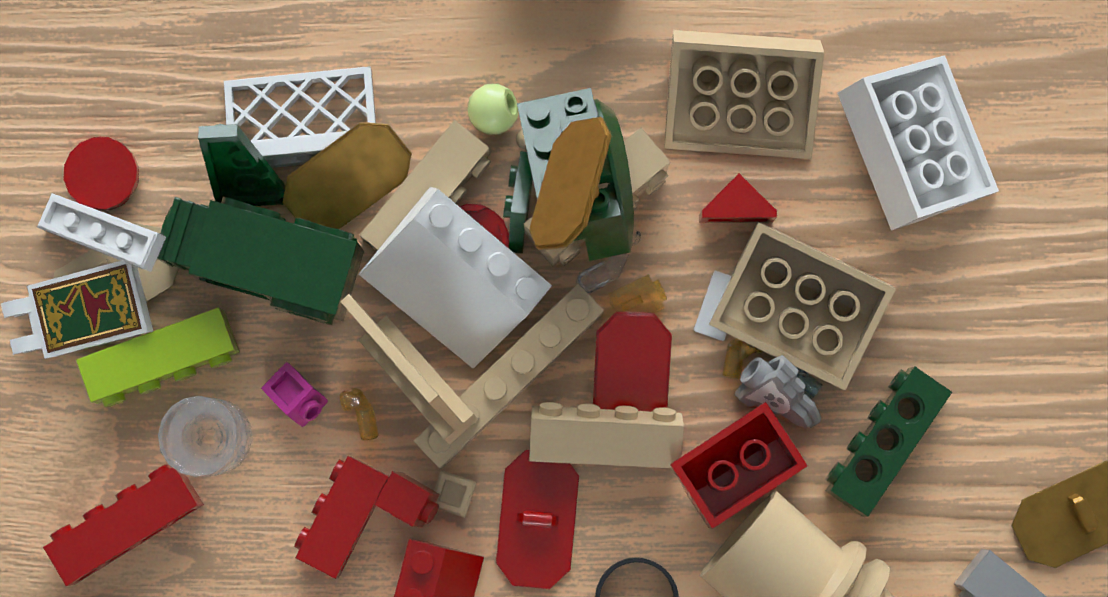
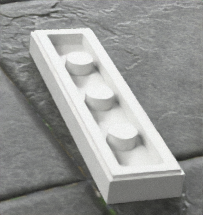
(101, 232)

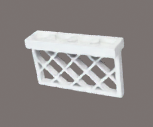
(298, 149)

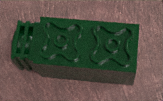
(256, 252)

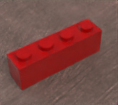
(123, 525)

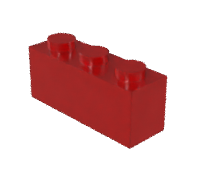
(340, 516)

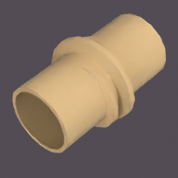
(788, 556)

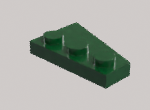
(238, 168)

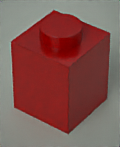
(408, 500)

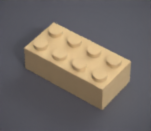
(647, 173)

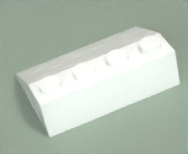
(917, 141)
(454, 278)

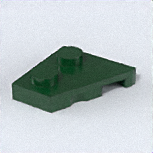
(517, 206)

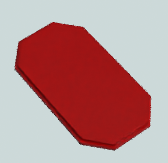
(632, 362)
(537, 522)

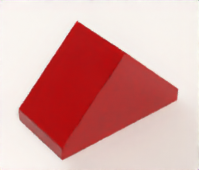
(738, 204)

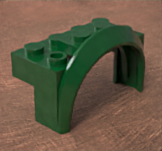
(612, 213)

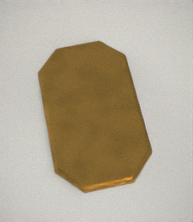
(348, 175)
(570, 183)
(1065, 518)

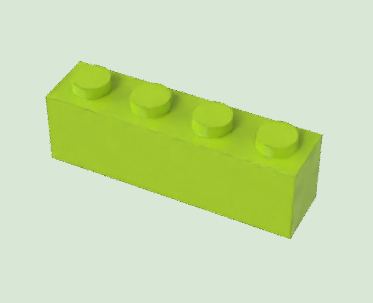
(158, 356)

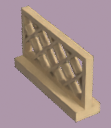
(413, 374)

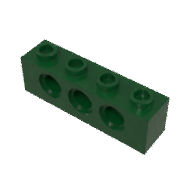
(928, 399)

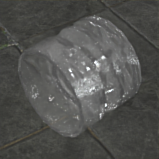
(184, 436)

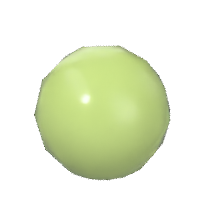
(492, 109)

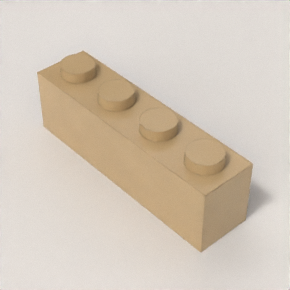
(445, 167)
(605, 435)

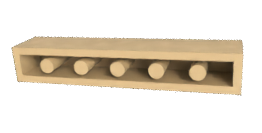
(517, 370)

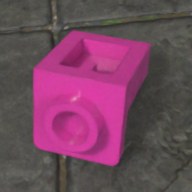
(294, 395)

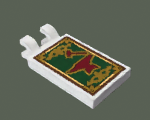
(82, 310)

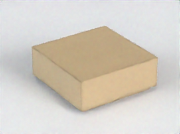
(454, 493)

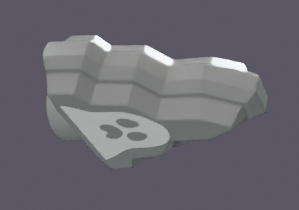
(780, 389)

